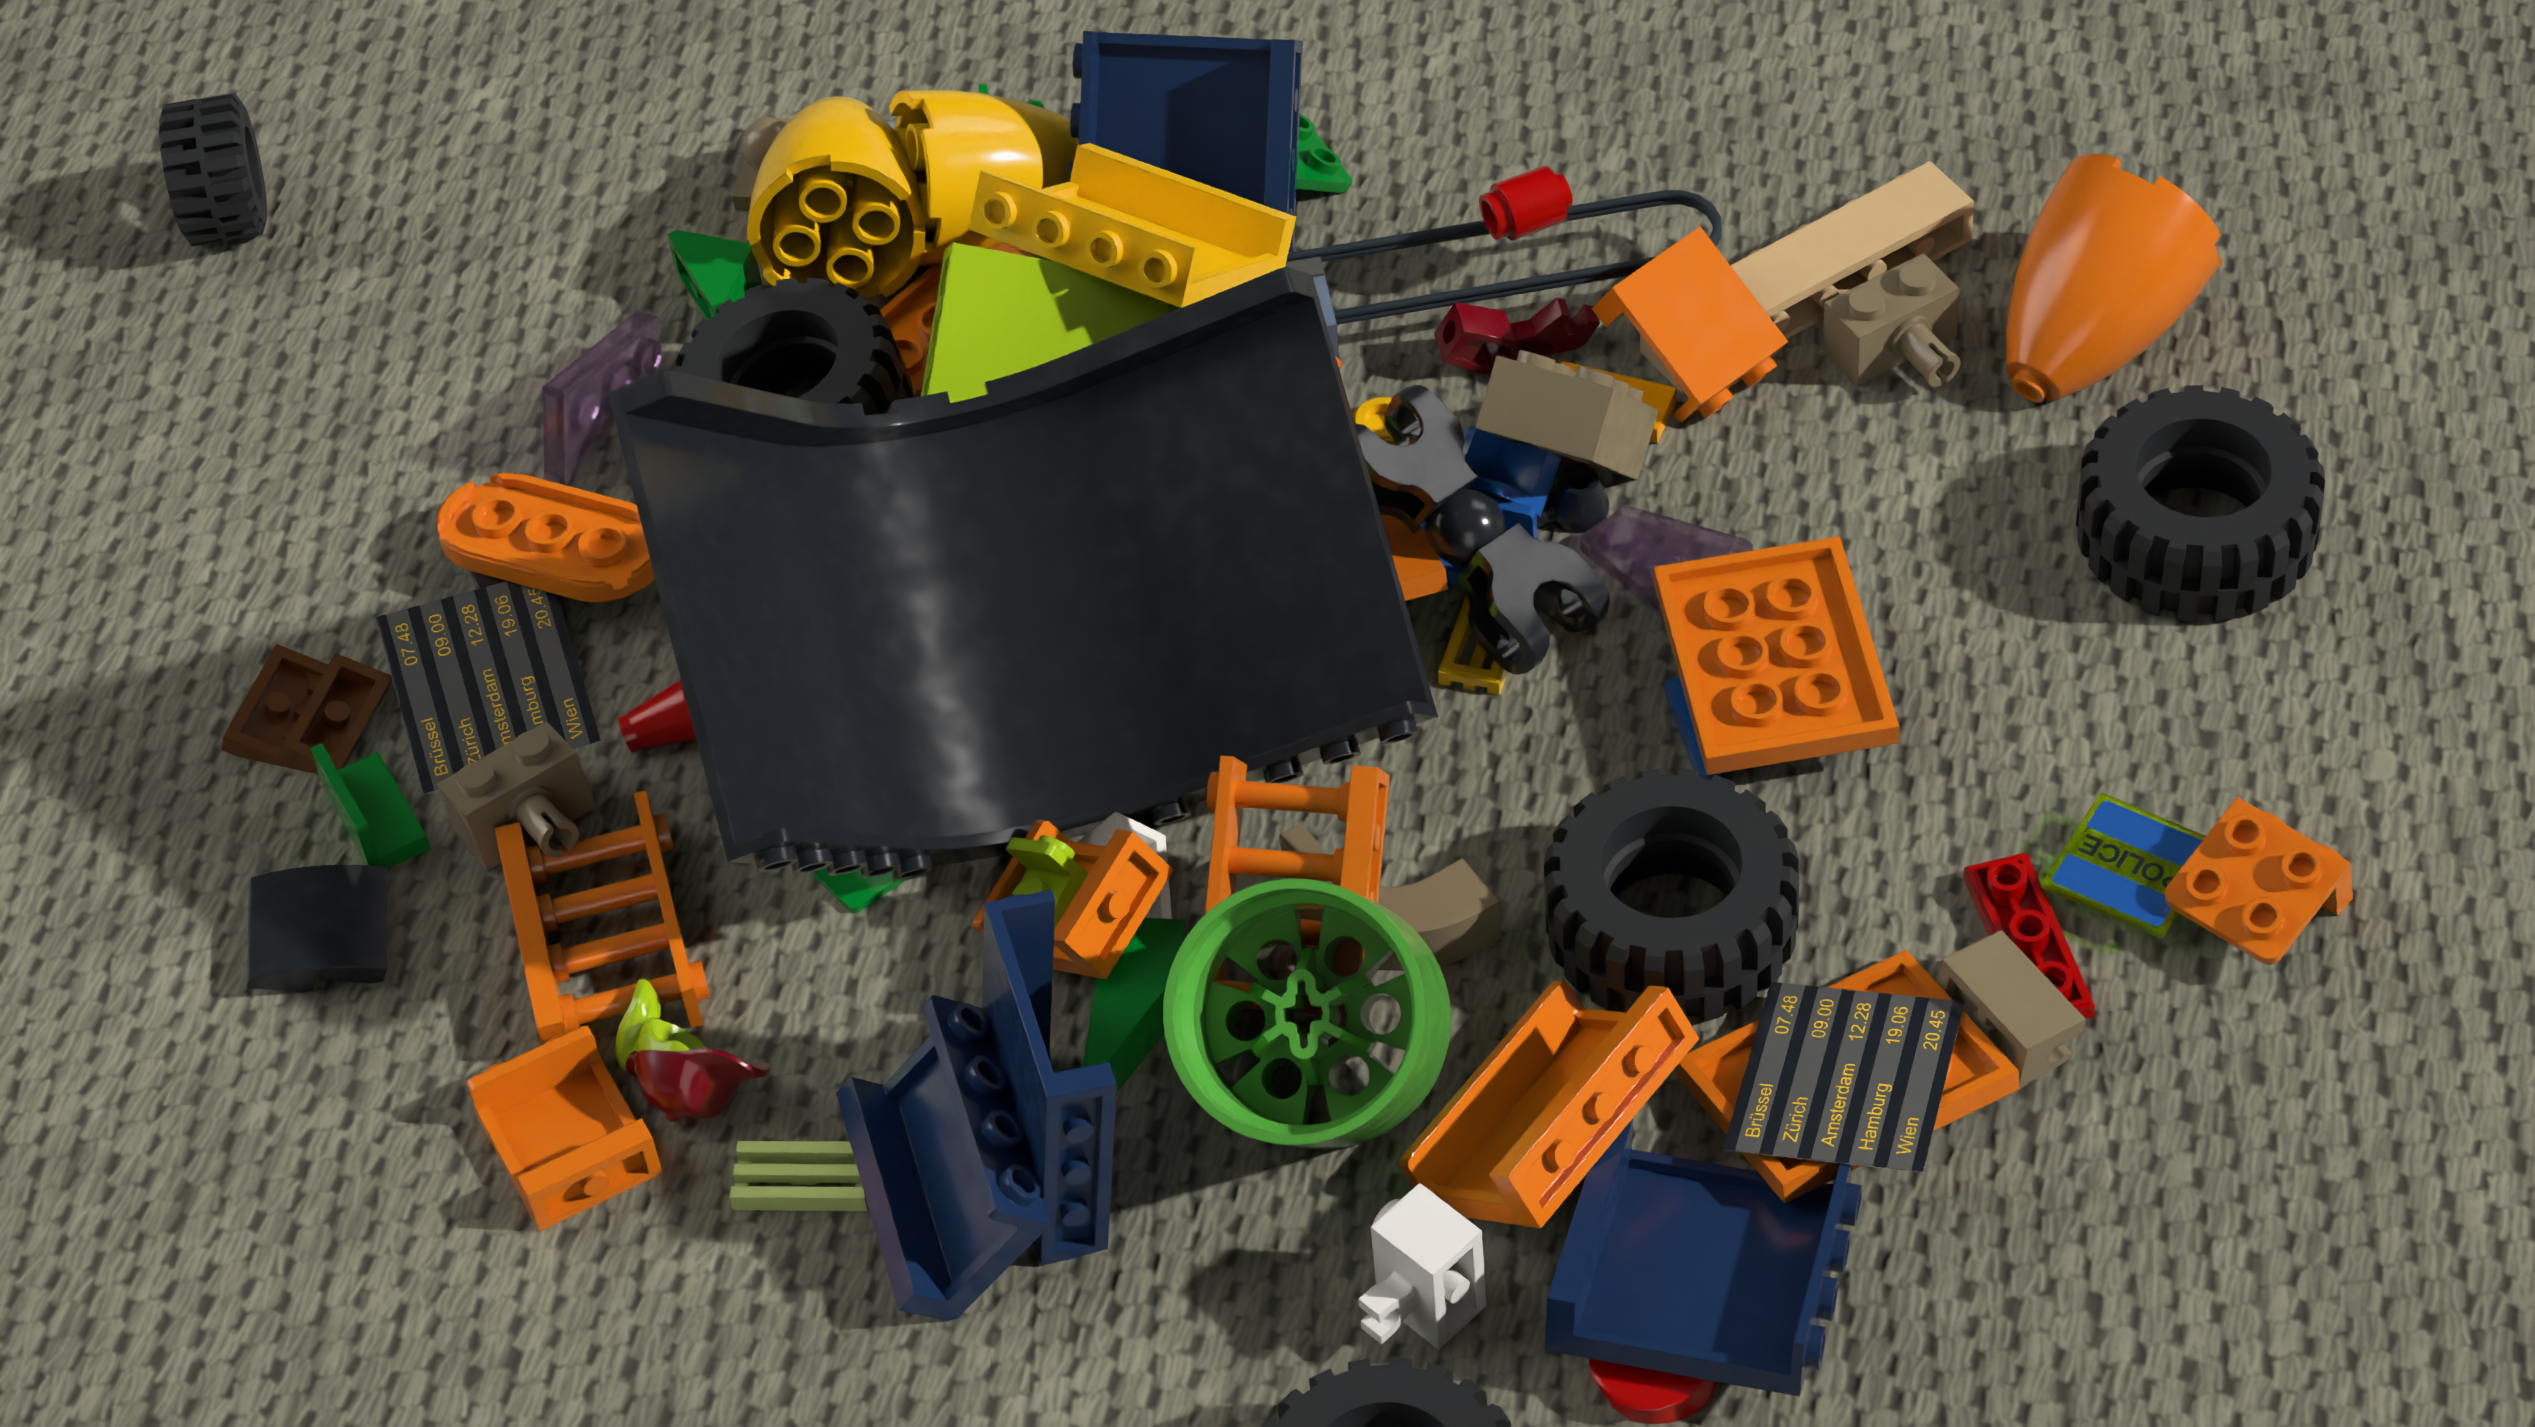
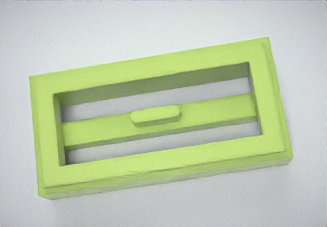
(800, 1165)

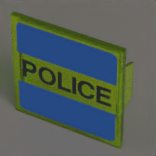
(2123, 864)

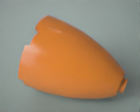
(2103, 276)

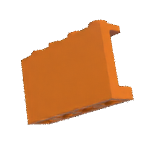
(1547, 1105)

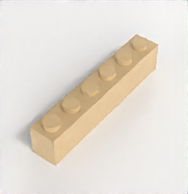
(1850, 246)

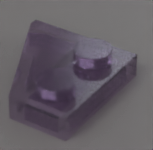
(1637, 540)

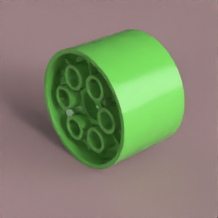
(1204, 1013)

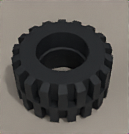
(212, 169)

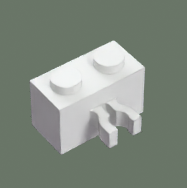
(1424, 1269)

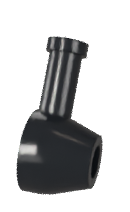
(1576, 501)

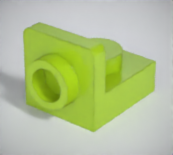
(1048, 868)

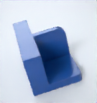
(1509, 469)

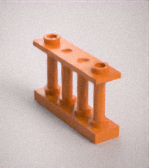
(1355, 868)
(540, 914)

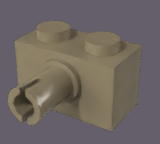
(1895, 321)
(526, 782)

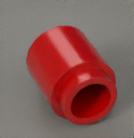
(1526, 204)

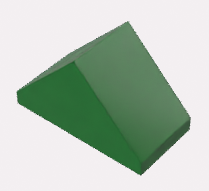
(713, 268)

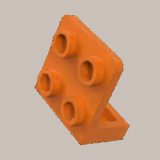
(2259, 882)

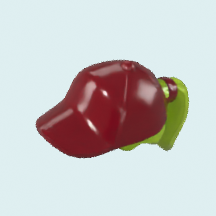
(674, 1065)

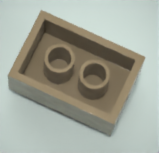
(1568, 412)

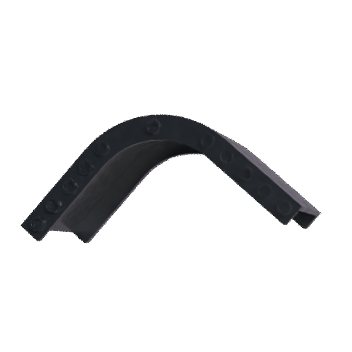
(1024, 592)

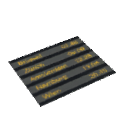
(482, 674)
(1845, 1077)

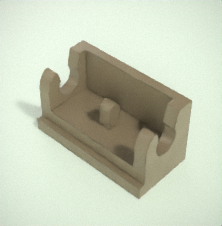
(2012, 1004)

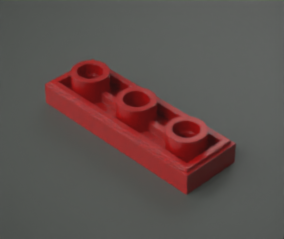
(2013, 901)

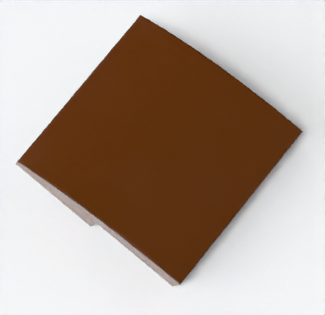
(303, 705)

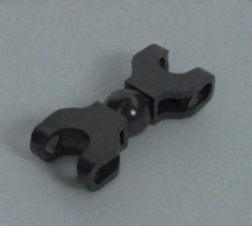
(1504, 571)

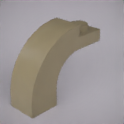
(1448, 909)

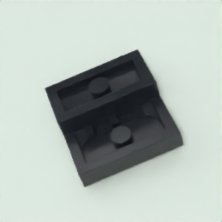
(317, 926)

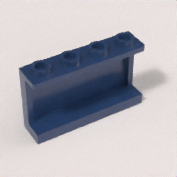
(945, 1165)

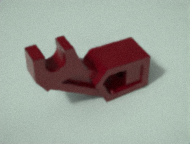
(1476, 334)

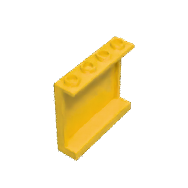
(1137, 227)

